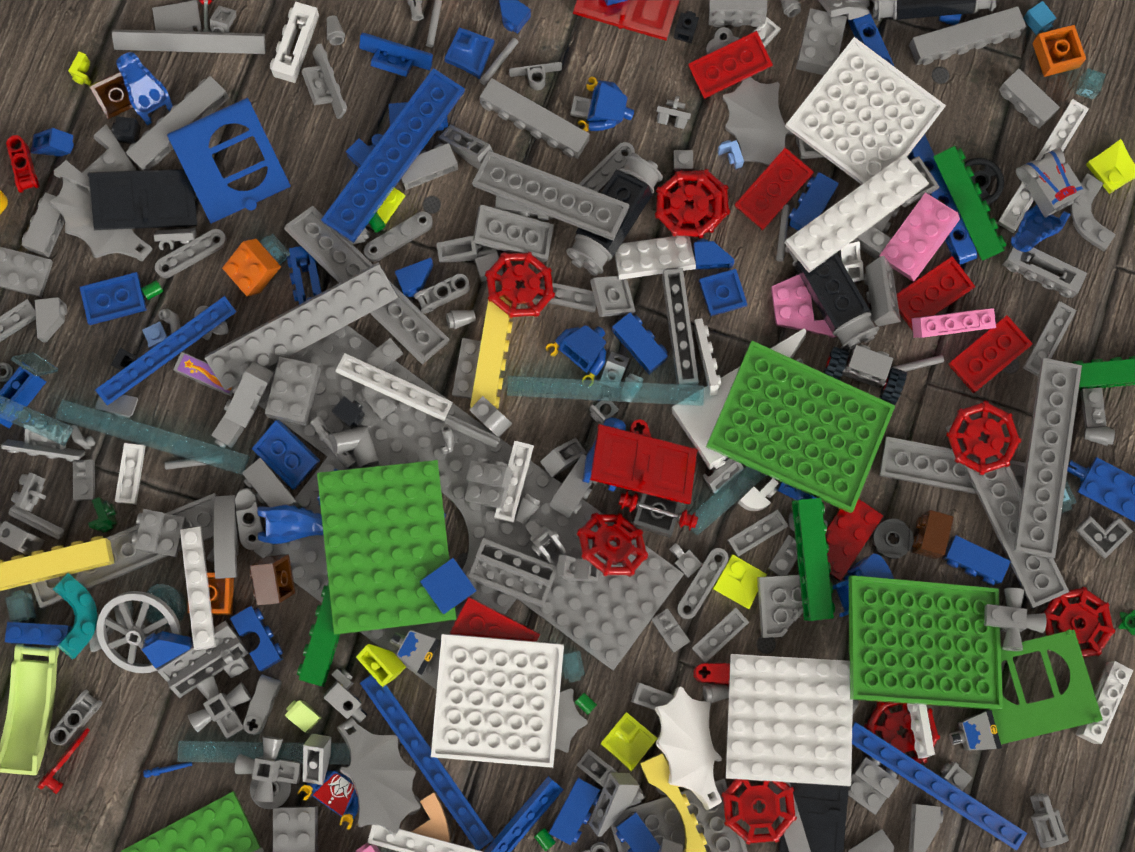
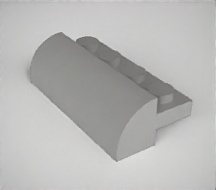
(513, 572)
(196, 665)

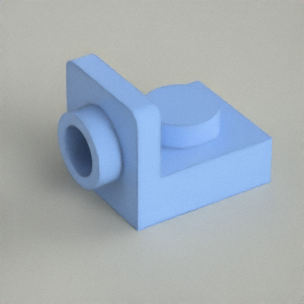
(734, 156)
(154, 334)

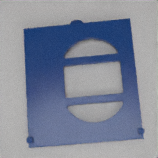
(196, 158)

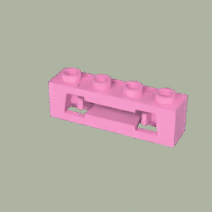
(953, 323)

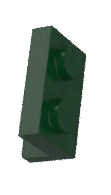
(106, 515)

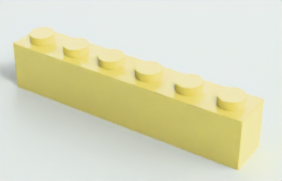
(491, 355)
(55, 563)

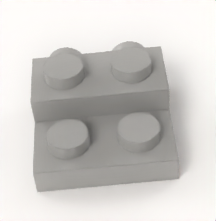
(488, 483)
(158, 533)
(871, 784)

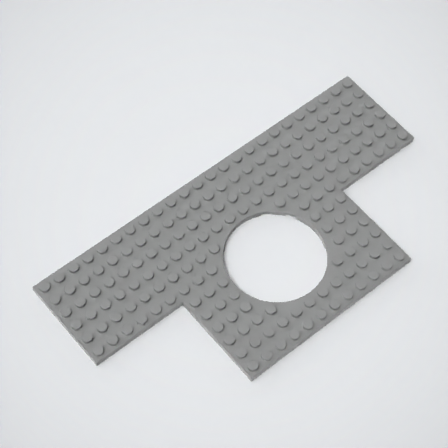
(595, 615)

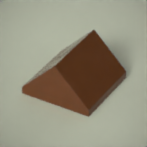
(111, 95)

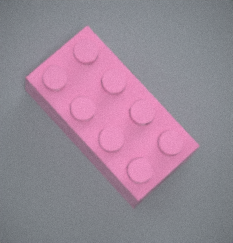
(920, 236)

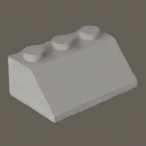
(882, 292)

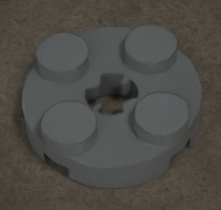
(900, 531)

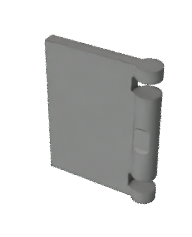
(177, 17)

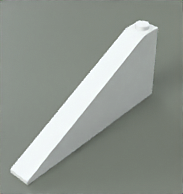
(700, 420)

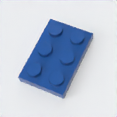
(113, 298)
(285, 454)

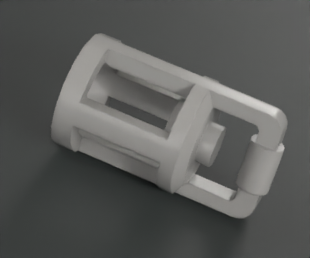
(1039, 820)

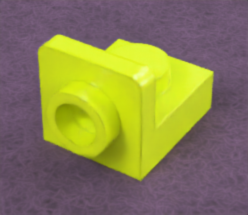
(79, 67)

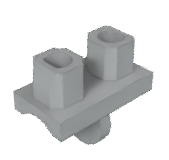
(681, 117)
(30, 492)

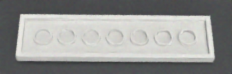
(856, 213)

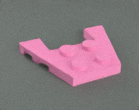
(794, 307)

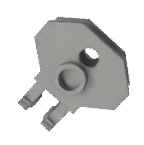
(544, 541)

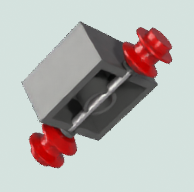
(657, 514)

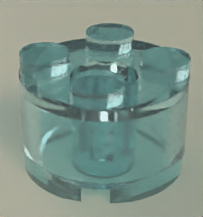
(173, 598)

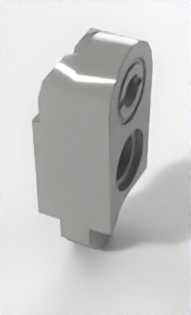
(247, 503)

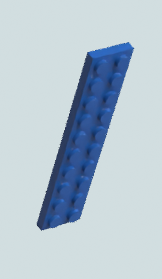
(393, 155)

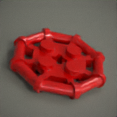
(693, 194)
(725, 207)
(530, 281)
(990, 428)
(612, 554)
(1089, 619)
(893, 722)
(754, 818)

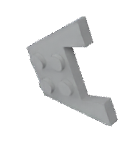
(111, 160)

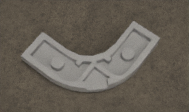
(1083, 218)
(381, 359)

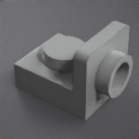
(222, 19)
(955, 775)

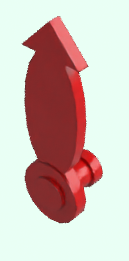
(47, 779)

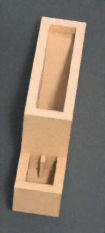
(437, 826)

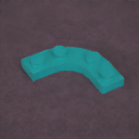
(85, 615)

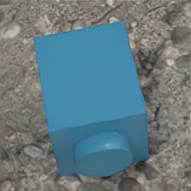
(1040, 18)

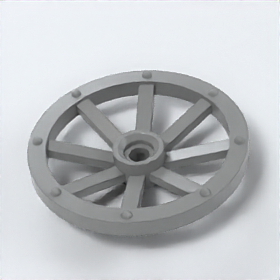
(133, 628)

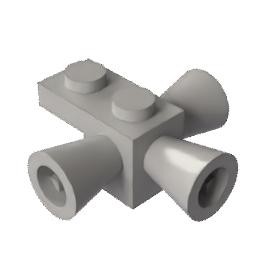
(1013, 619)
(220, 707)
(268, 769)

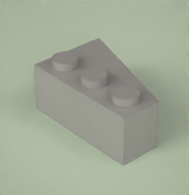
(247, 394)

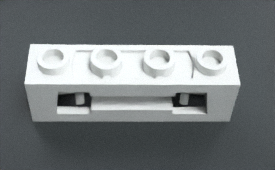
(283, 65)
(1108, 696)

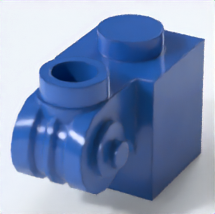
(359, 150)

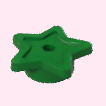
(1125, 622)

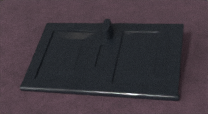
(141, 199)
(822, 815)

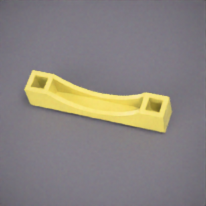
(657, 773)

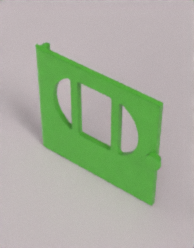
(1071, 709)

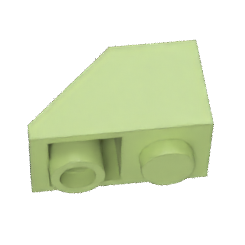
(302, 715)

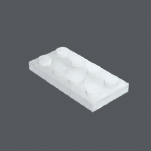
(654, 256)

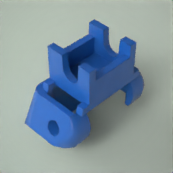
(869, 567)

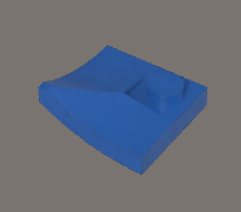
(469, 52)

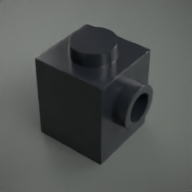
(126, 130)
(349, 412)

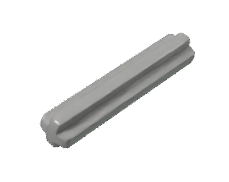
(472, 431)
(36, 522)

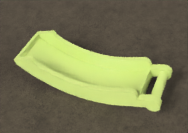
(28, 710)

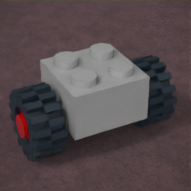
(867, 367)

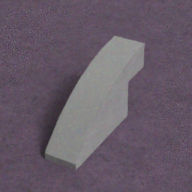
(225, 537)

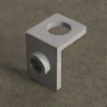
(614, 369)
(598, 416)

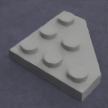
(778, 604)

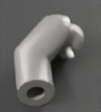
(171, 318)
(448, 436)
(80, 440)

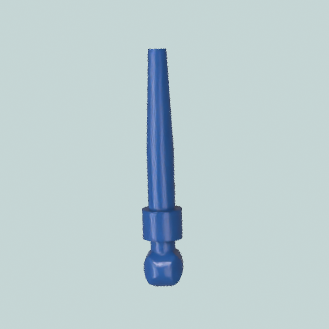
(157, 771)

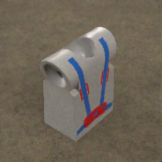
(1051, 182)

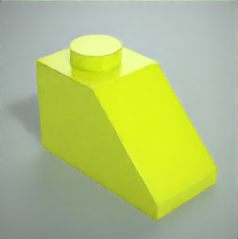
(381, 663)

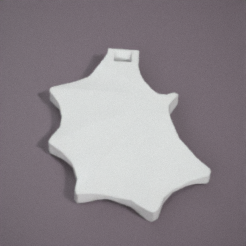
(688, 746)

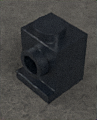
(686, 32)
(123, 359)

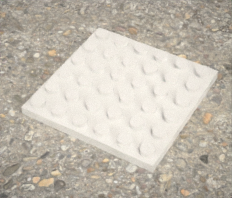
(864, 113)
(497, 700)
(789, 720)

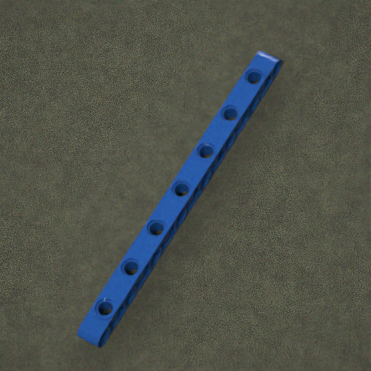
(963, 249)

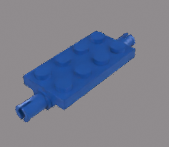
(1107, 486)

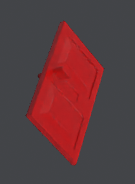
(641, 16)
(643, 464)

